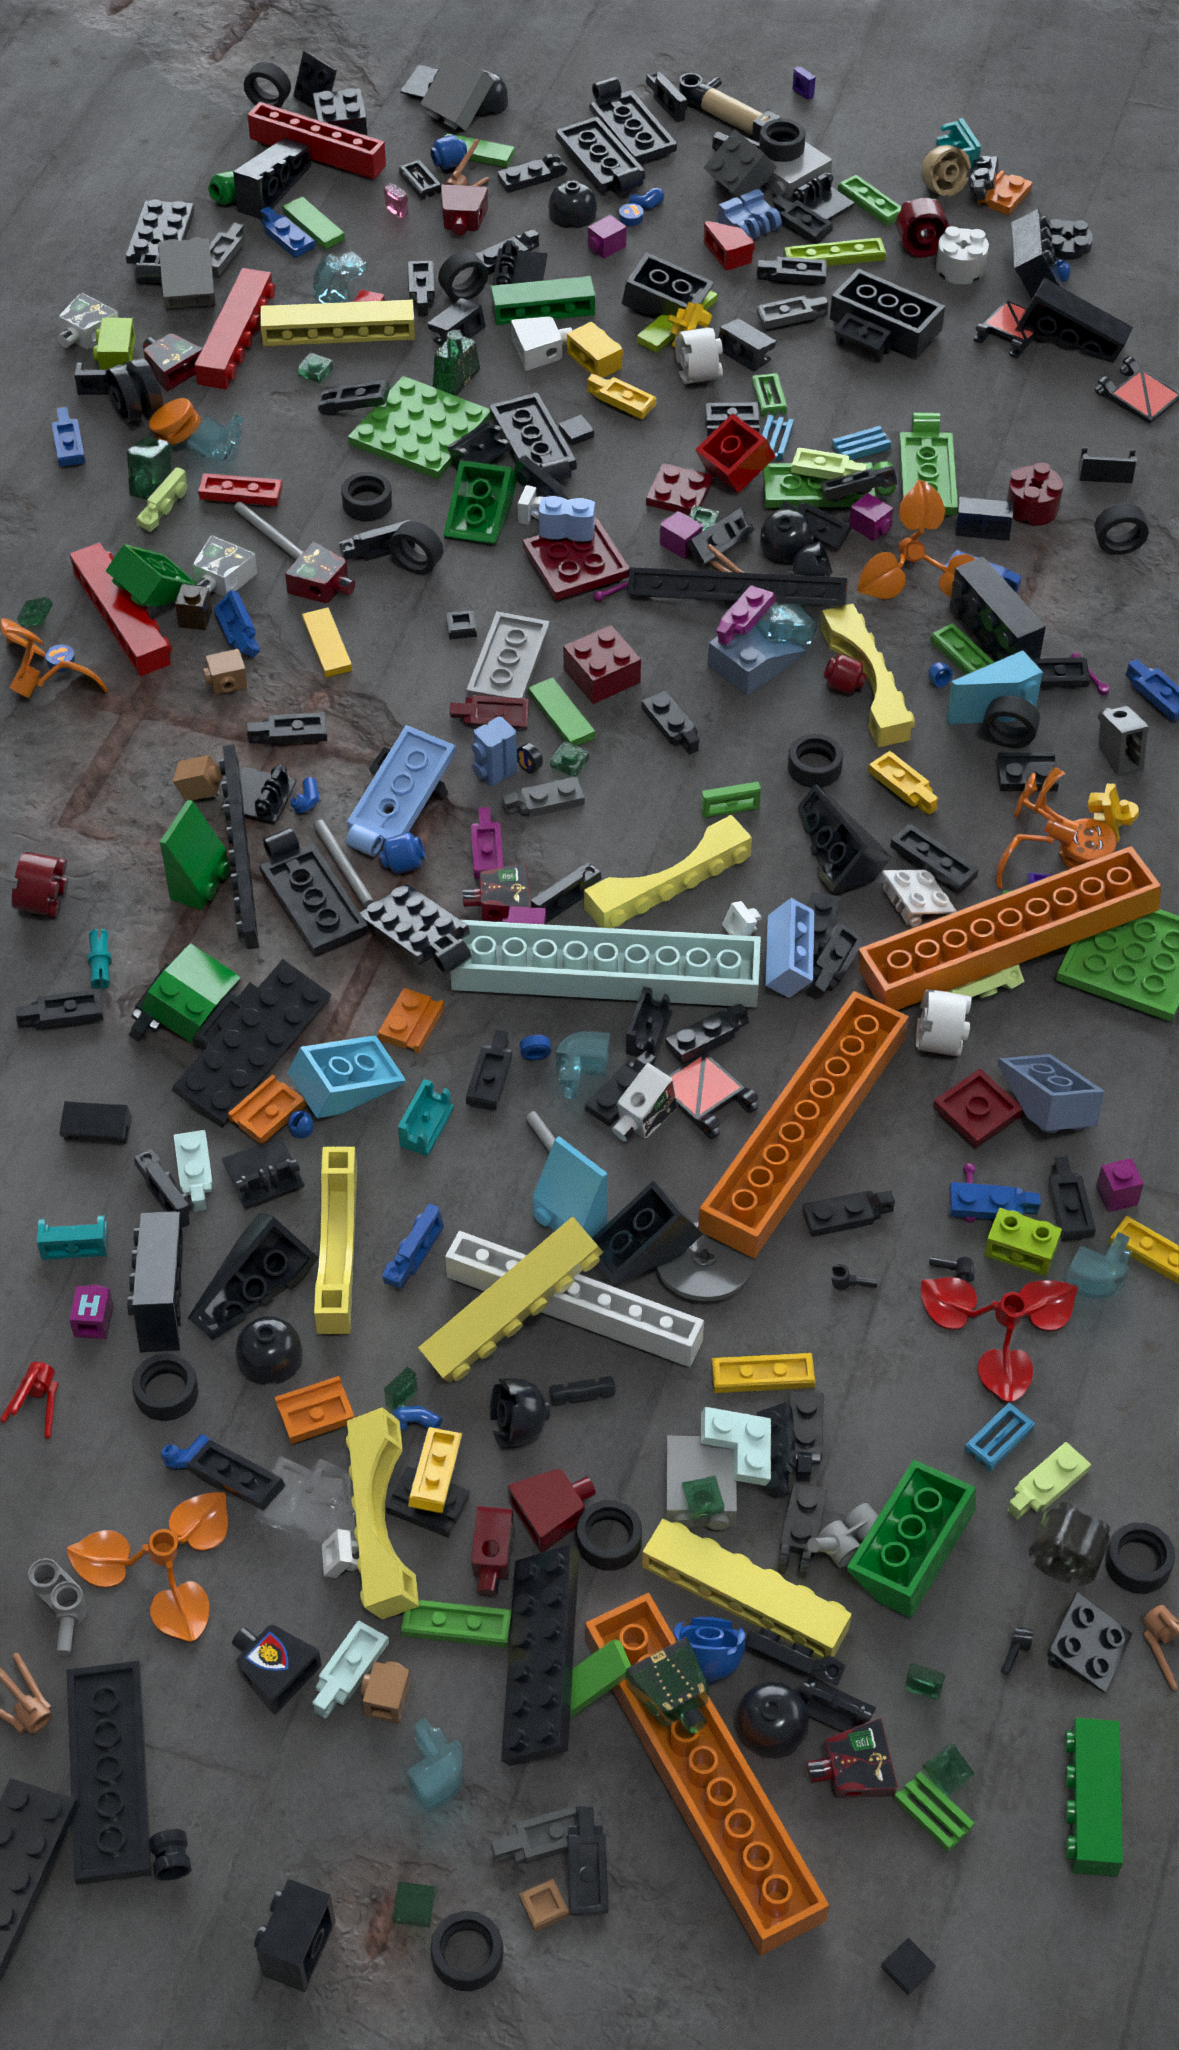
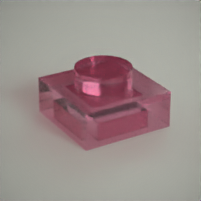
(396, 200)

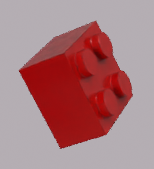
(735, 453)

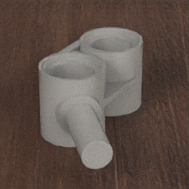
(843, 1541)
(55, 1594)

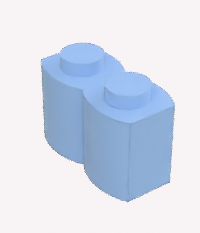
(566, 518)

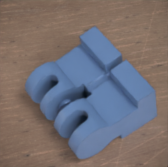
(750, 214)

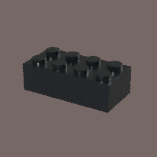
(908, 316)
(995, 612)

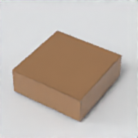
(544, 1905)

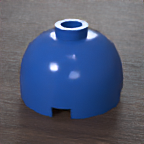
(715, 1645)

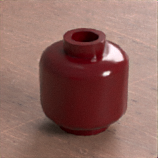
(844, 674)

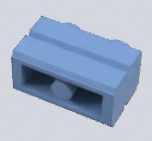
(495, 751)

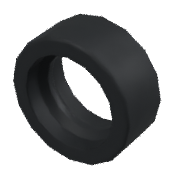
(273, 74)
(782, 150)
(456, 264)
(366, 482)
(1116, 515)
(409, 558)
(1016, 708)
(820, 745)
(159, 1365)
(1150, 1536)
(609, 1559)
(459, 1922)

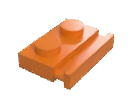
(1007, 193)
(411, 1020)
(266, 1109)
(314, 1409)

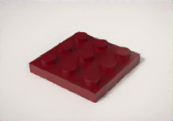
(576, 565)

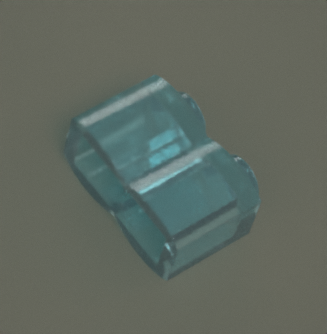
(786, 624)

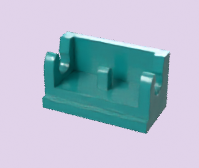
(960, 137)
(424, 1119)
(73, 1240)

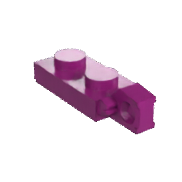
(744, 614)
(486, 843)

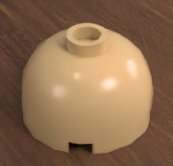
(946, 170)

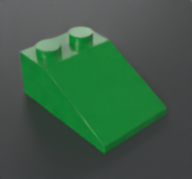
(480, 502)
(147, 576)
(193, 858)
(189, 991)

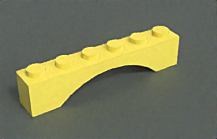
(847, 635)
(620, 899)
(336, 1257)
(374, 1450)

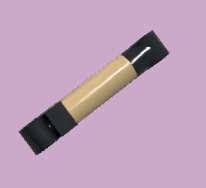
(723, 106)

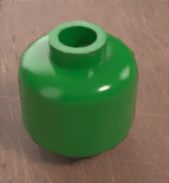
(222, 188)

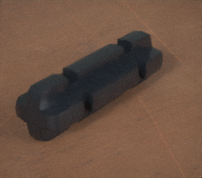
(582, 1390)

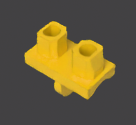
(689, 319)
(1112, 811)

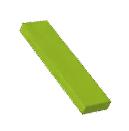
(840, 252)
(658, 332)

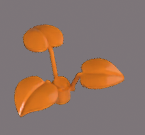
(918, 510)
(27, 676)
(1056, 826)
(178, 1611)

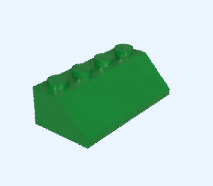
(913, 1537)

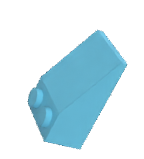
(974, 692)
(343, 1074)
(570, 1188)

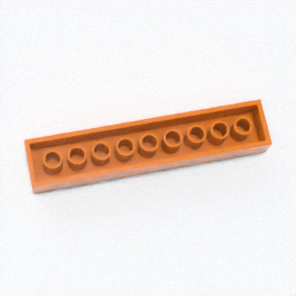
(1009, 928)
(802, 1125)
(717, 1795)

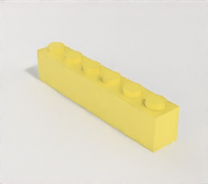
(337, 322)
(511, 1300)
(745, 1589)

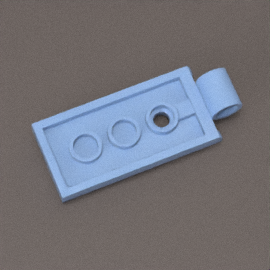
(401, 782)

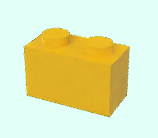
(594, 350)

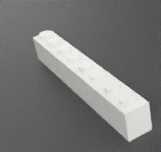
(586, 1303)

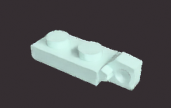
(194, 1166)
(347, 1667)

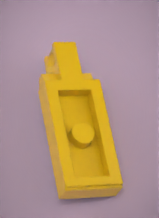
(621, 395)
(904, 782)

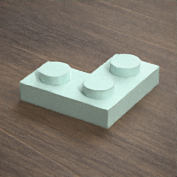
(748, 1438)

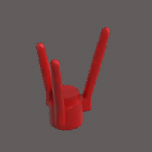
(35, 1383)

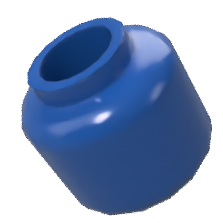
(448, 152)
(403, 853)

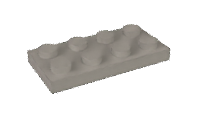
(508, 656)

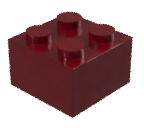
(602, 664)

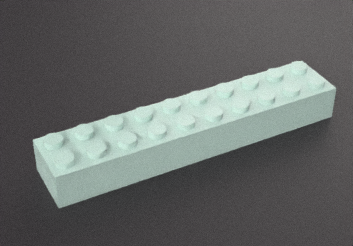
(609, 963)

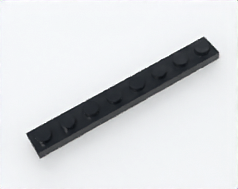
(732, 585)
(239, 855)

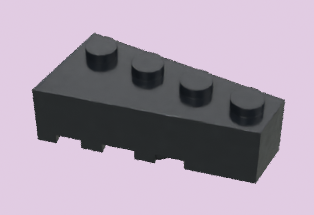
(270, 176)
(1034, 251)

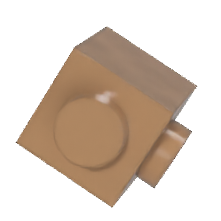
(225, 672)
(197, 778)
(386, 1691)

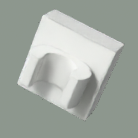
(528, 505)
(741, 920)
(338, 1553)

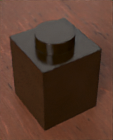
(193, 607)

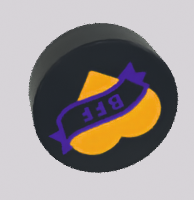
(529, 758)

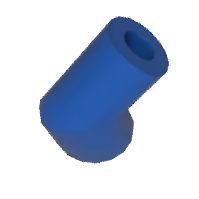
(648, 200)
(308, 799)
(418, 1415)
(179, 1458)

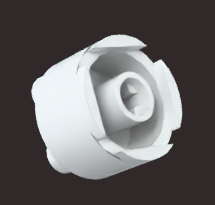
(962, 255)
(699, 355)
(943, 1022)

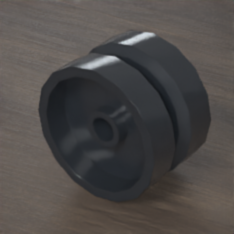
(134, 390)

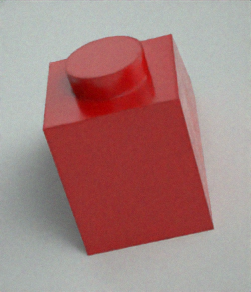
(728, 245)

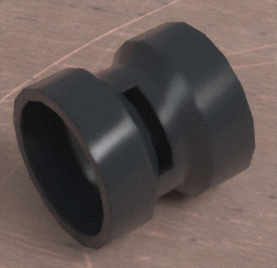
(170, 1854)

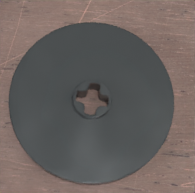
(719, 1278)

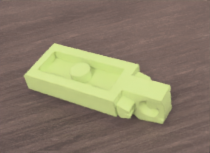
(824, 464)
(163, 499)
(987, 985)
(1048, 1481)

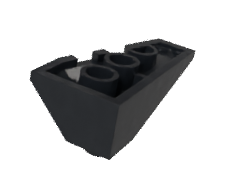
(841, 845)
(254, 1272)

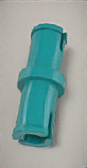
(99, 959)

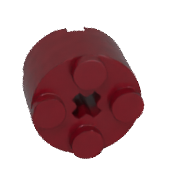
(921, 226)
(1035, 494)
(39, 884)

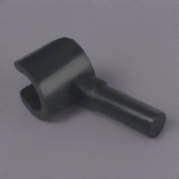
(964, 1267)
(846, 1279)
(1021, 1639)

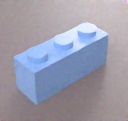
(790, 948)

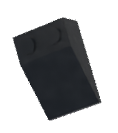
(663, 287)
(644, 1235)

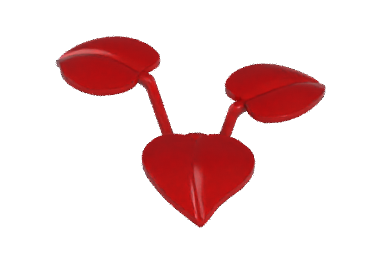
(1001, 1372)

